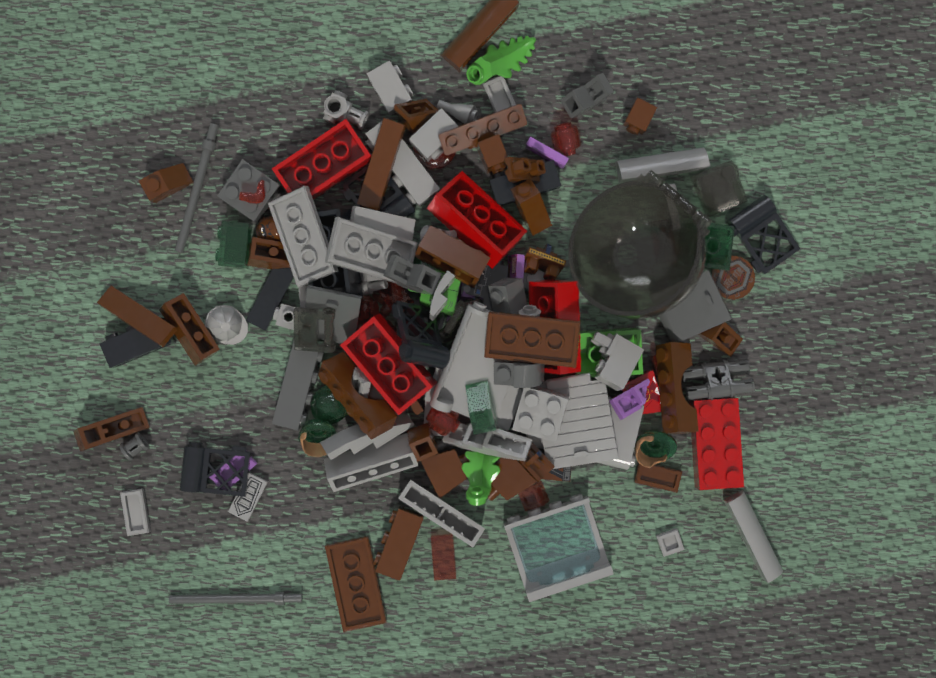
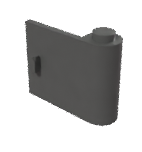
(346, 310)
(697, 313)

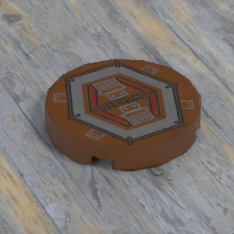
(737, 281)

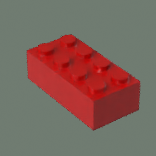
(324, 161)
(476, 218)
(560, 301)
(377, 355)
(717, 444)

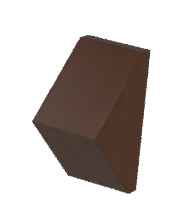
(415, 113)

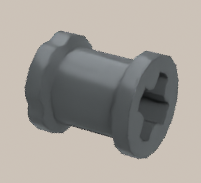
(140, 444)

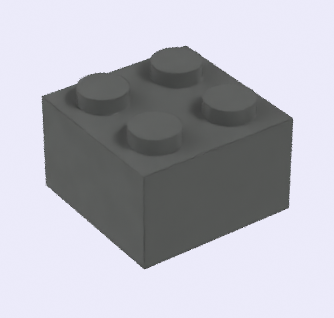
(246, 179)

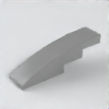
(356, 440)
(493, 443)

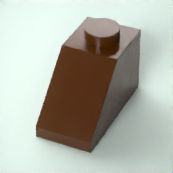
(166, 182)
(267, 254)
(723, 338)

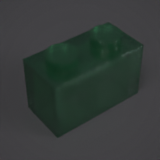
(234, 244)

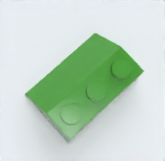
(590, 352)

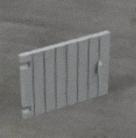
(585, 423)

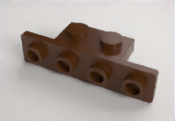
(483, 128)

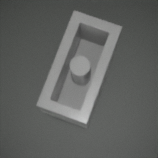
(389, 86)
(426, 138)

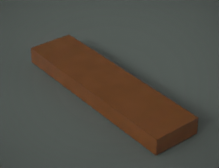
(381, 164)
(137, 316)

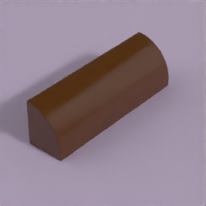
(478, 32)

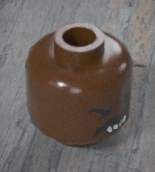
(267, 229)

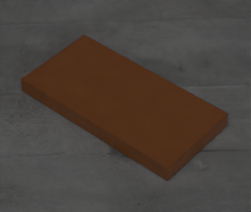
(532, 339)
(355, 583)

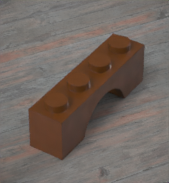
(676, 413)
(372, 415)

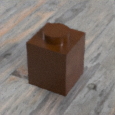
(639, 116)
(422, 442)

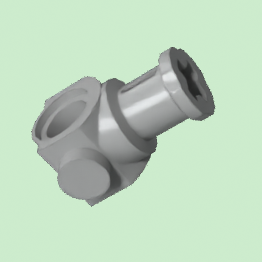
(346, 111)

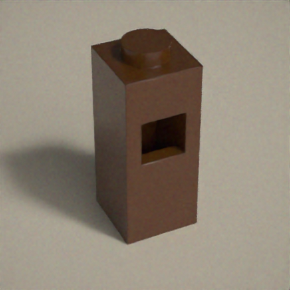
(531, 207)

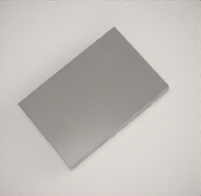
(384, 221)

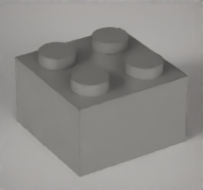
(541, 413)

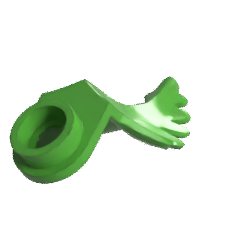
(501, 60)
(480, 474)

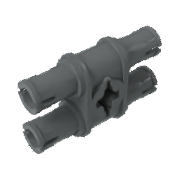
(722, 372)

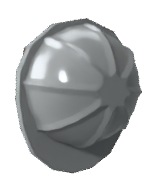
(226, 324)

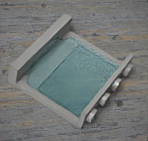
(557, 547)

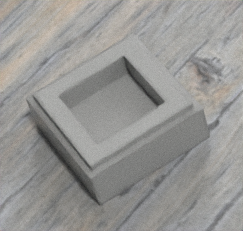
(669, 542)

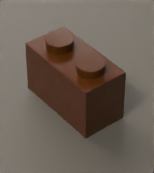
(492, 154)

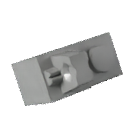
(619, 359)

